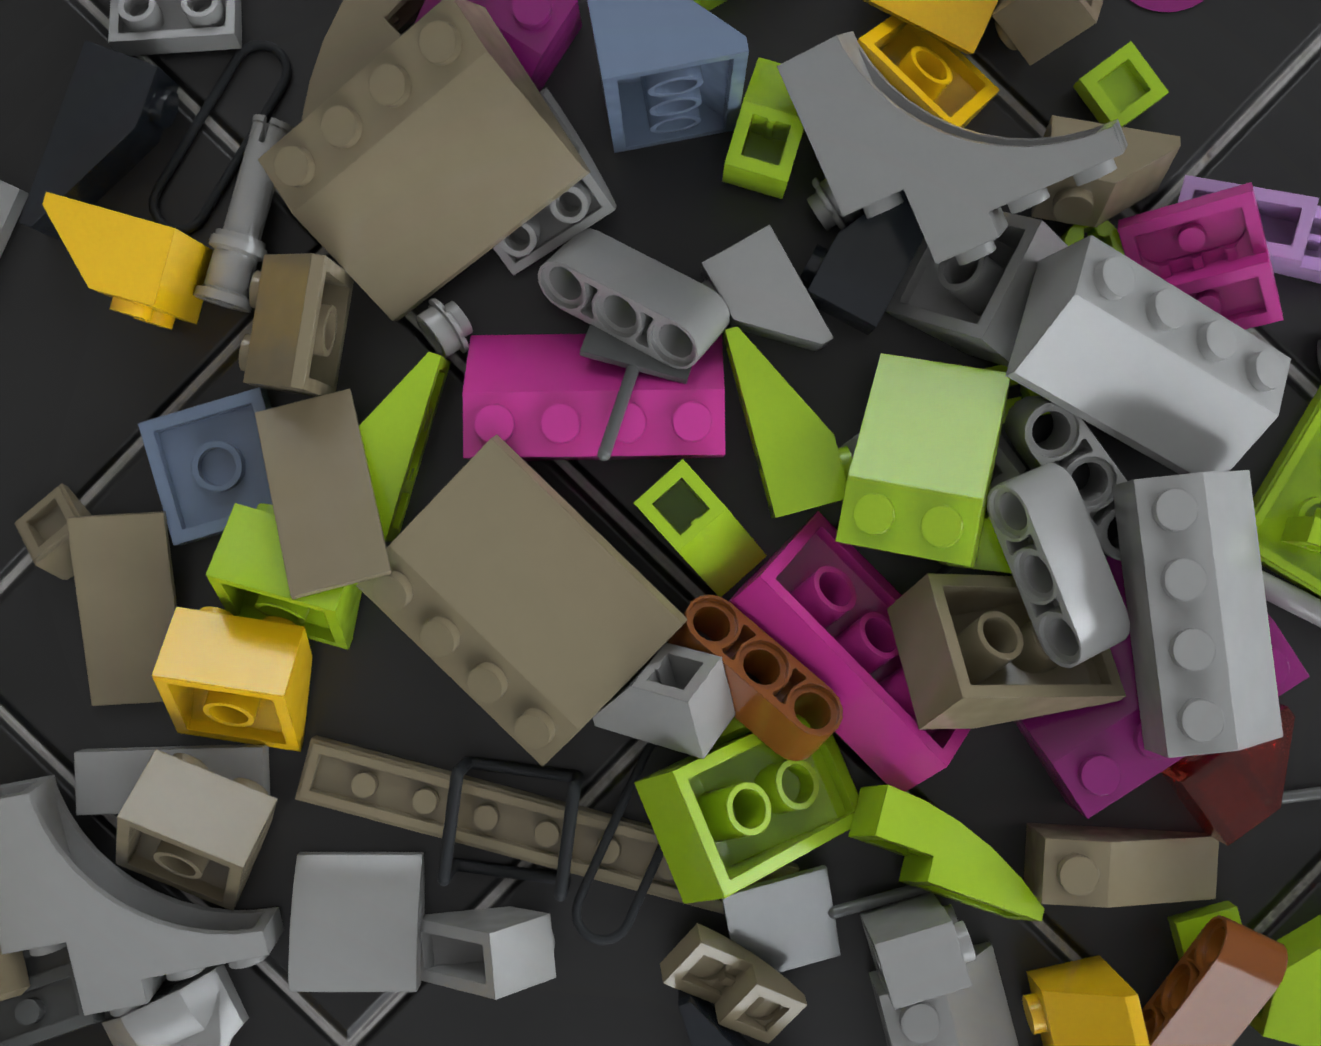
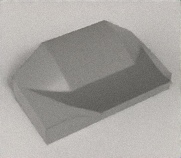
(189, 1013)

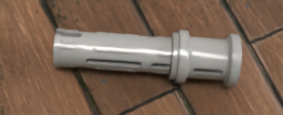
(239, 243)

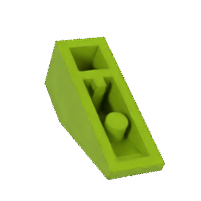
(397, 438)
(789, 441)

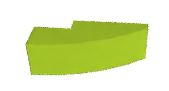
(941, 853)

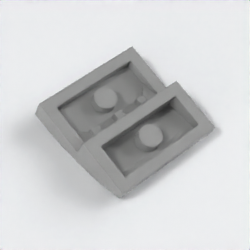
(356, 922)

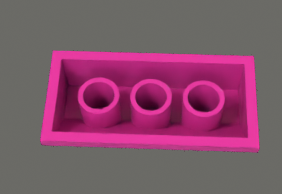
(558, 403)
(834, 619)

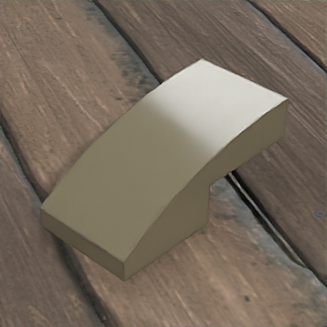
(742, 986)

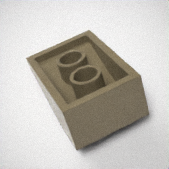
(979, 660)

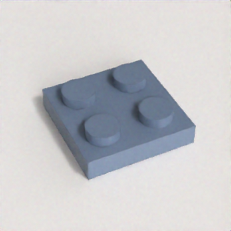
(207, 463)

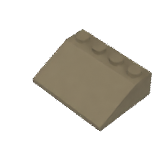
(425, 158)
(521, 600)

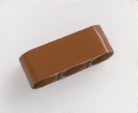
(785, 684)
(1215, 987)

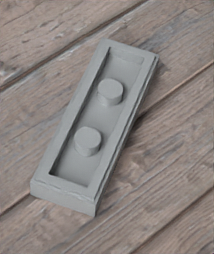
(109, 774)

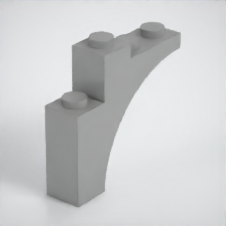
(954, 178)
(115, 928)

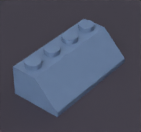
(667, 70)

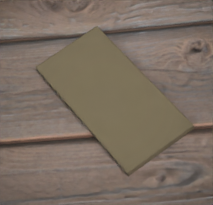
(322, 494)
(122, 601)

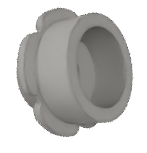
(826, 207)
(445, 327)

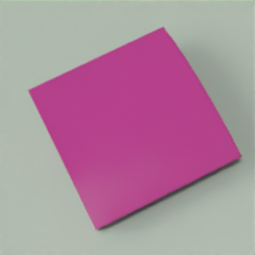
(1211, 252)

